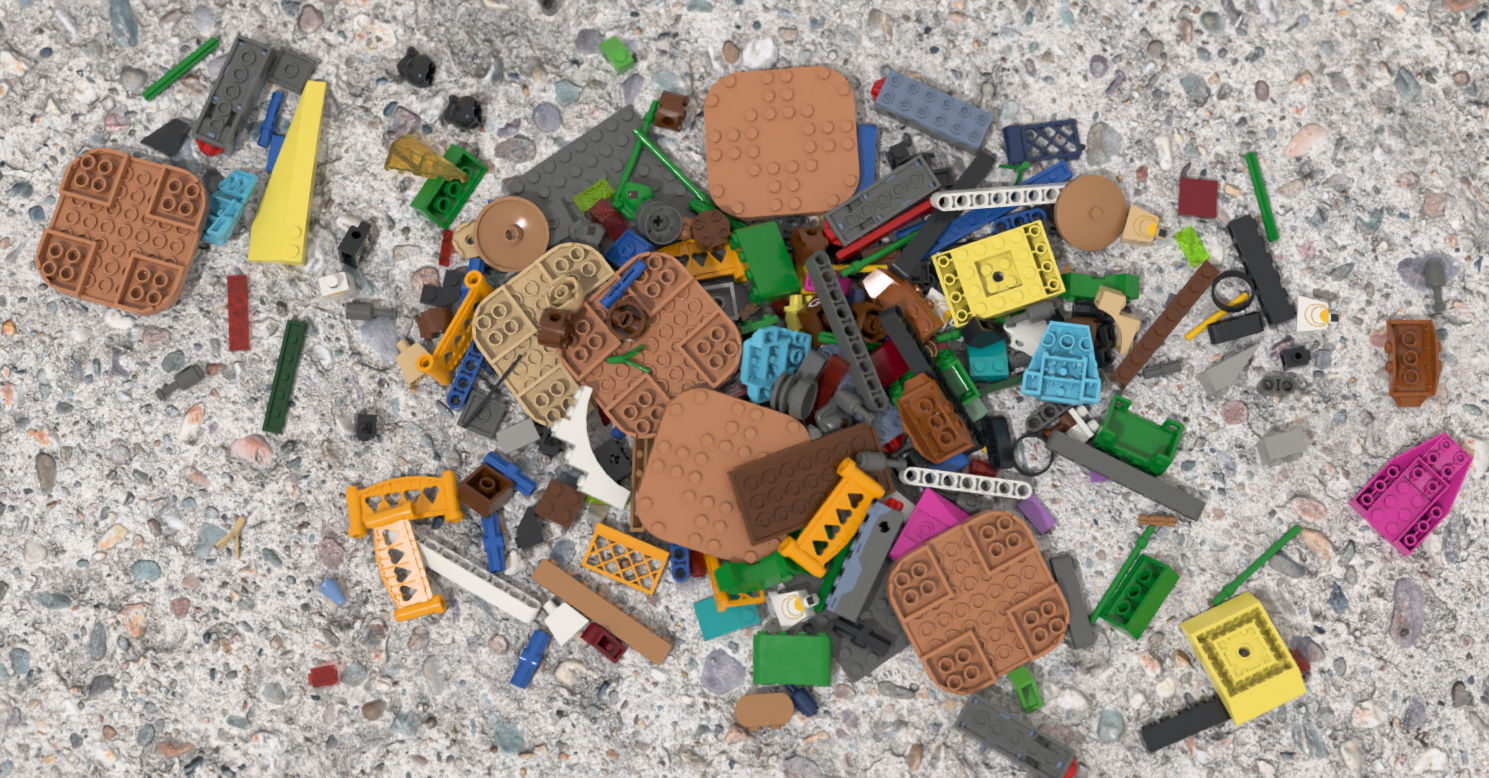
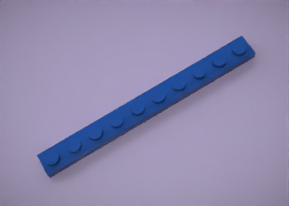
(981, 217)

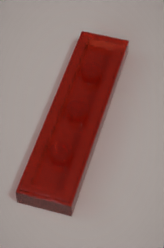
(238, 313)
(828, 384)

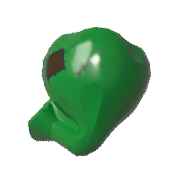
(632, 196)

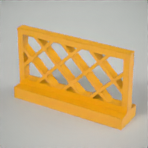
(632, 542)
(721, 598)

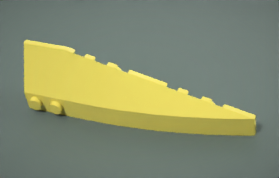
(285, 209)

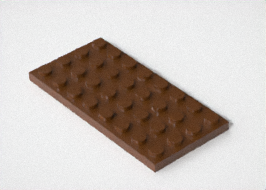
(791, 486)

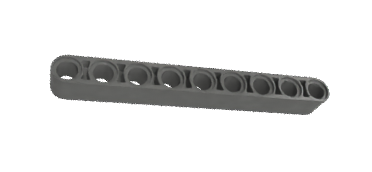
(846, 323)
(1125, 475)

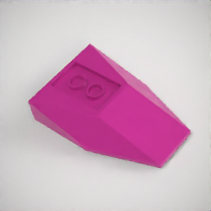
(1413, 492)
(929, 518)

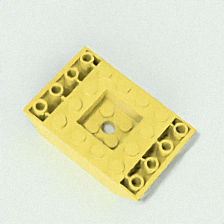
(1018, 254)
(1249, 683)

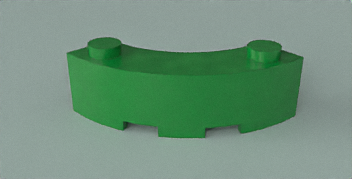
(1085, 287)
(744, 578)

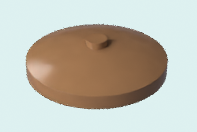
(1090, 212)
(511, 234)

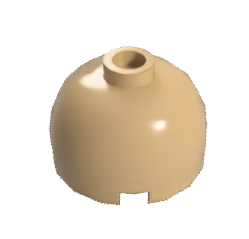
(565, 294)

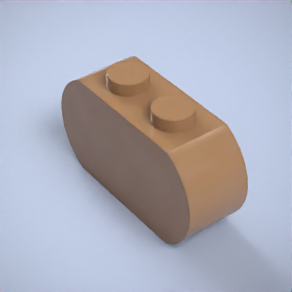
(764, 710)

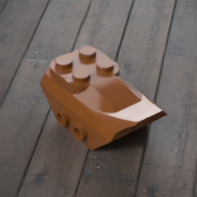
(887, 290)
(1412, 361)
(931, 420)

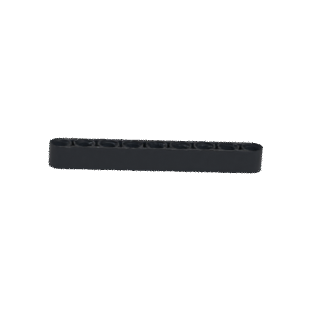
(939, 219)
(921, 361)

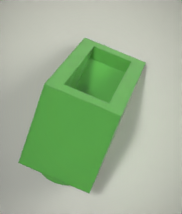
(617, 55)
(1025, 689)

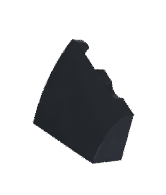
(167, 137)
(924, 275)

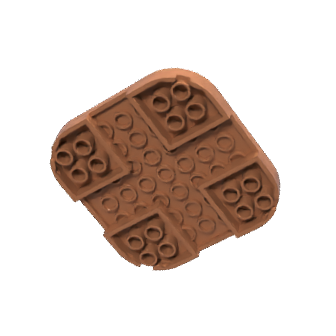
(781, 143)
(123, 232)
(684, 347)
(686, 483)
(977, 601)

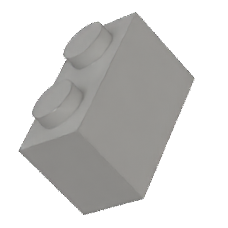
(518, 438)

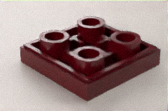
(1197, 198)
(888, 363)

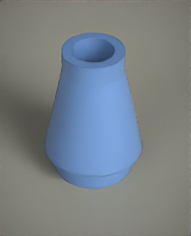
(332, 590)

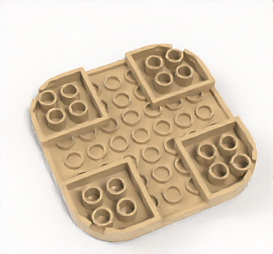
(509, 324)

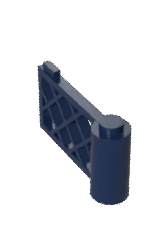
(1017, 146)

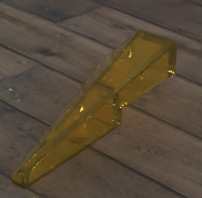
(415, 157)

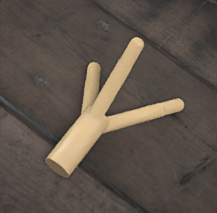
(234, 533)

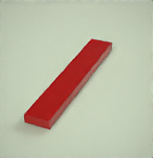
(883, 231)

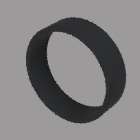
(1232, 273)
(1051, 453)

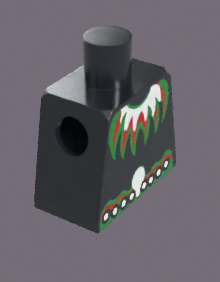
(354, 245)

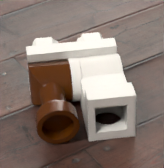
(1074, 426)

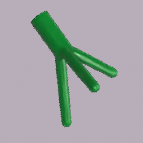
(1020, 169)
(624, 359)

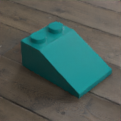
(987, 363)
(717, 624)

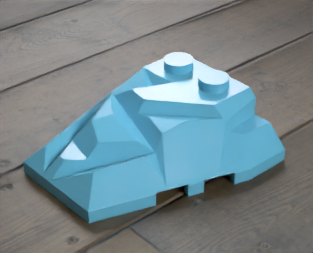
(228, 206)
(768, 355)
(1063, 367)

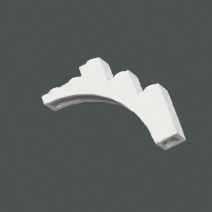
(580, 456)

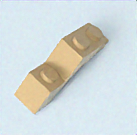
(1127, 324)

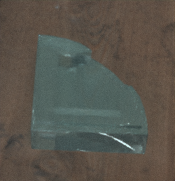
(494, 278)

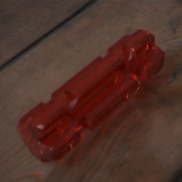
(446, 246)

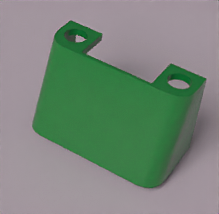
(765, 262)
(952, 371)
(1137, 439)
(792, 659)

